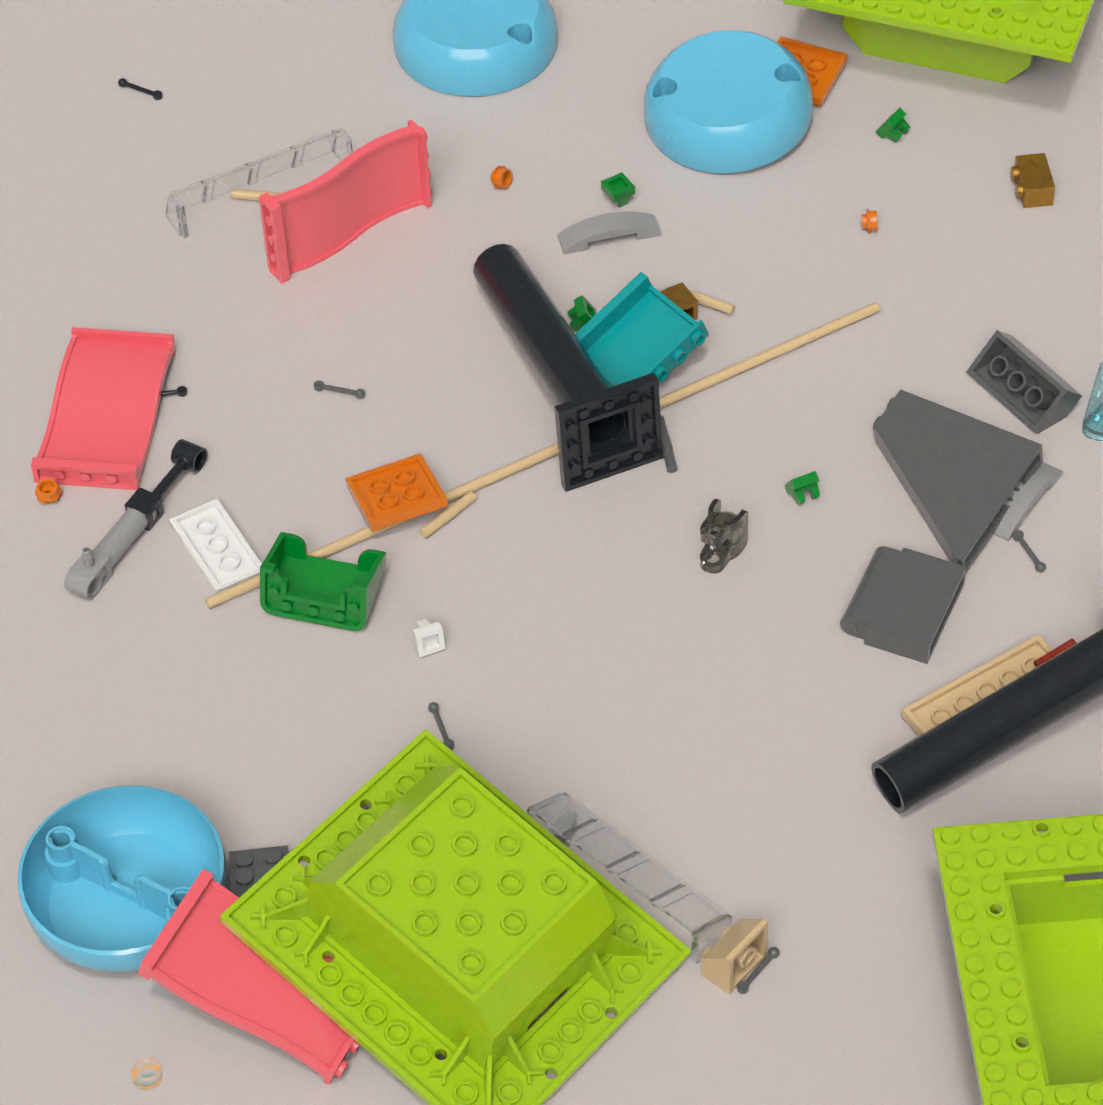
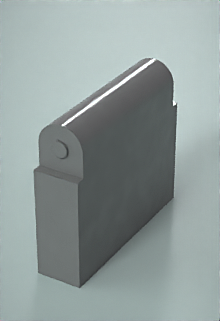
(904, 602)

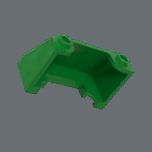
(318, 587)

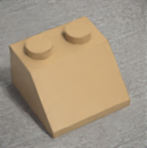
(735, 953)

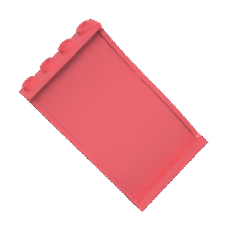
(346, 201)
(104, 408)
(229, 981)

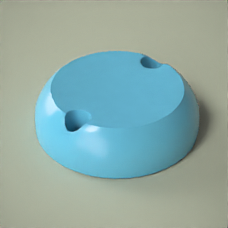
(474, 43)
(728, 102)
(113, 872)

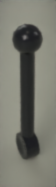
(157, 95)
(180, 391)

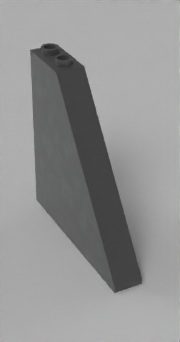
(954, 470)

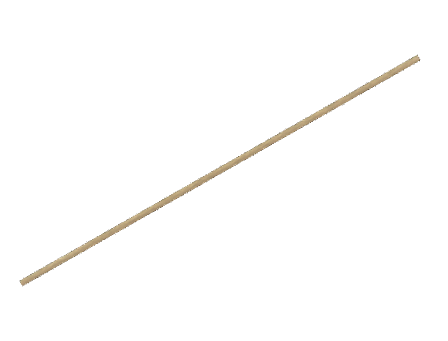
(552, 450)

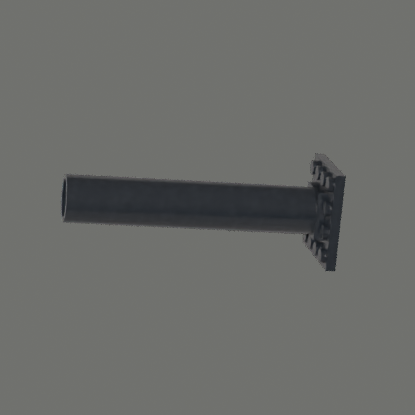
(597, 425)
(992, 725)

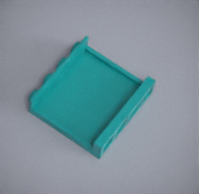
(640, 334)

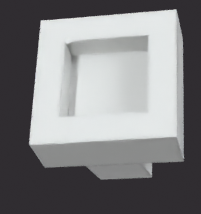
(428, 637)

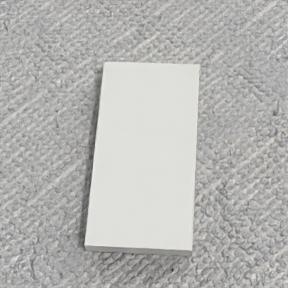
(216, 545)

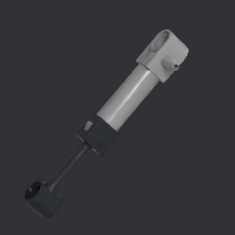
(142, 512)

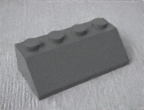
(1023, 382)

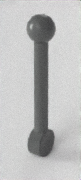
(319, 386)
(1018, 536)
(433, 707)
(743, 986)

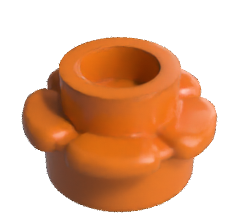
(501, 177)
(869, 221)
(47, 491)

